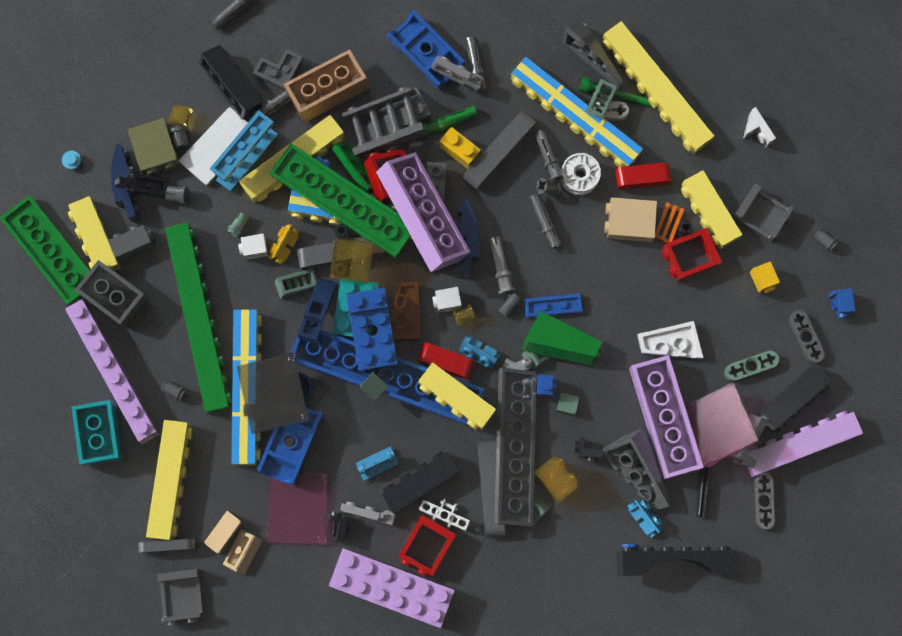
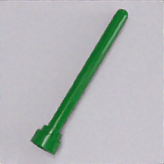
(588, 85)

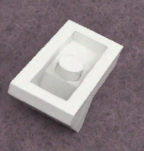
(757, 124)

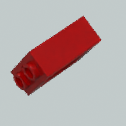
(372, 167)
(708, 247)
(423, 570)

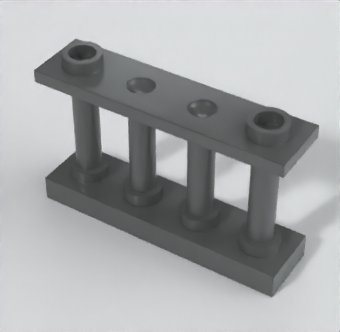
(398, 134)

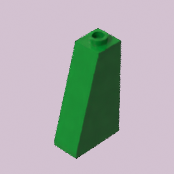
(561, 341)

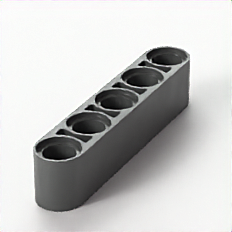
(499, 150)
(321, 255)
(487, 469)

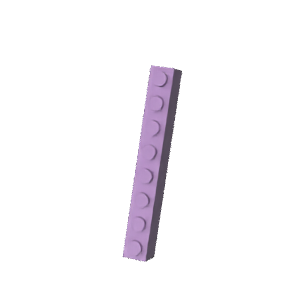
(112, 371)

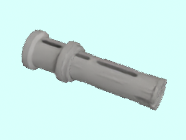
(503, 274)

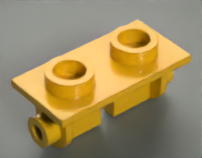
(286, 237)

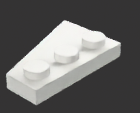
(672, 341)

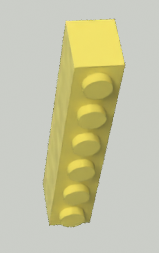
(313, 142)
(168, 480)

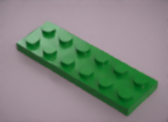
(46, 248)

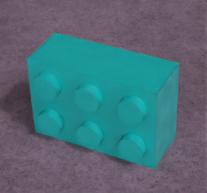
(342, 322)
(97, 433)

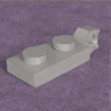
(457, 73)
(368, 514)

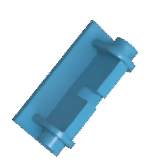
(471, 348)
(376, 463)
(642, 510)

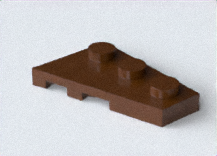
(406, 312)

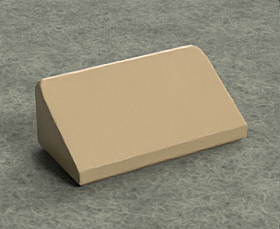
(223, 532)
(242, 552)

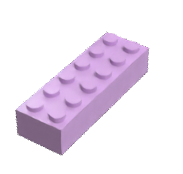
(423, 211)
(666, 417)
(391, 588)

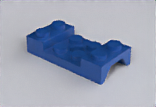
(412, 36)
(368, 310)
(285, 462)

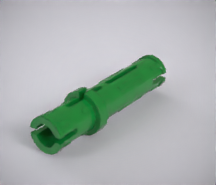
(441, 123)

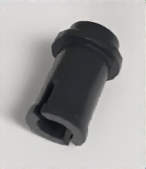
(341, 228)
(680, 229)

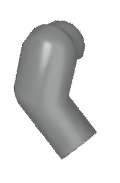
(524, 364)

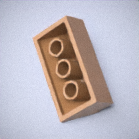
(327, 86)

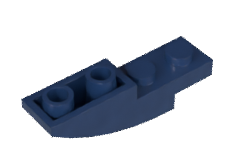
(121, 167)
(470, 234)
(317, 310)

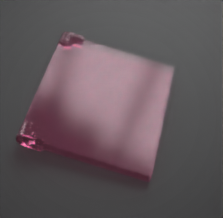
(720, 425)
(298, 511)

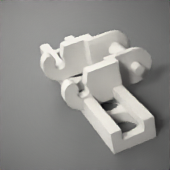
(440, 510)

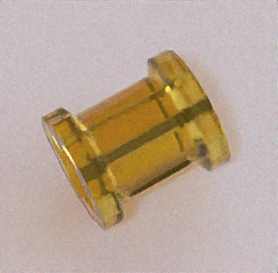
(464, 315)

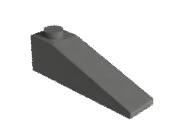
(637, 462)

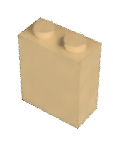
(630, 219)

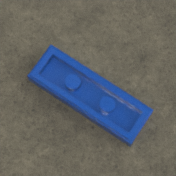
(553, 305)

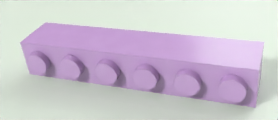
(804, 443)

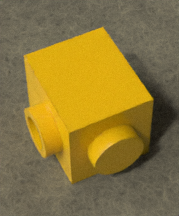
(765, 277)

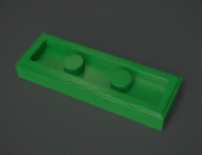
(353, 165)

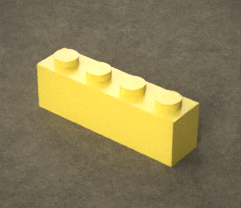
(710, 209)
(92, 232)
(456, 396)

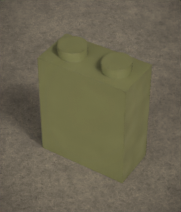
(153, 147)

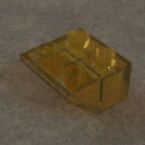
(351, 259)
(557, 479)

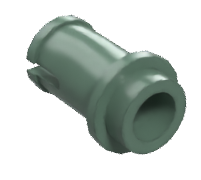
(237, 224)

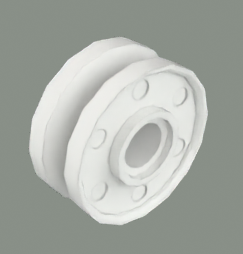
(586, 164)

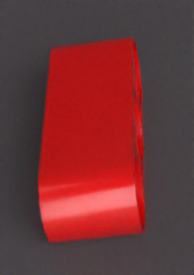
(643, 176)
(446, 360)

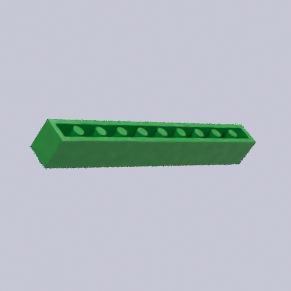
(198, 319)

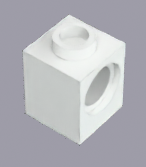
(253, 246)
(447, 300)

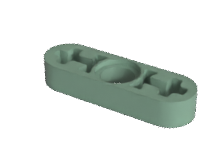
(766, 366)

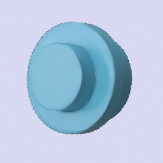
(71, 160)

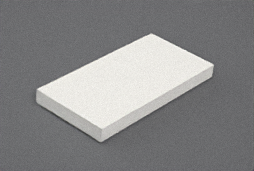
(212, 145)

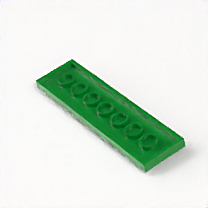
(341, 200)

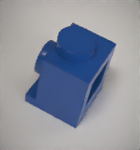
(842, 302)
(546, 386)

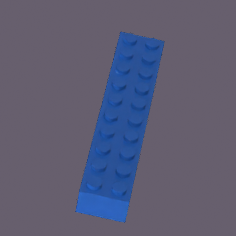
(338, 359)

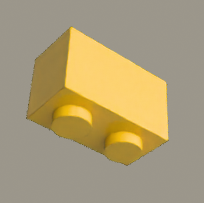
(459, 148)

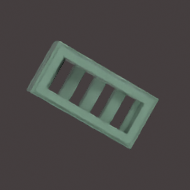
(607, 87)
(280, 287)

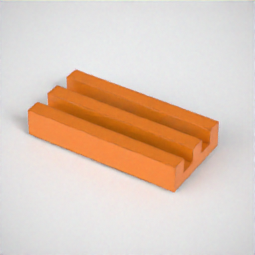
(674, 208)

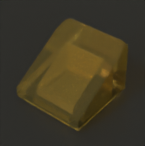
(180, 115)

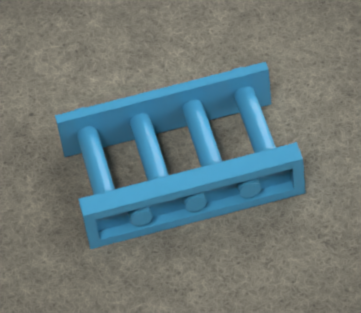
(244, 151)

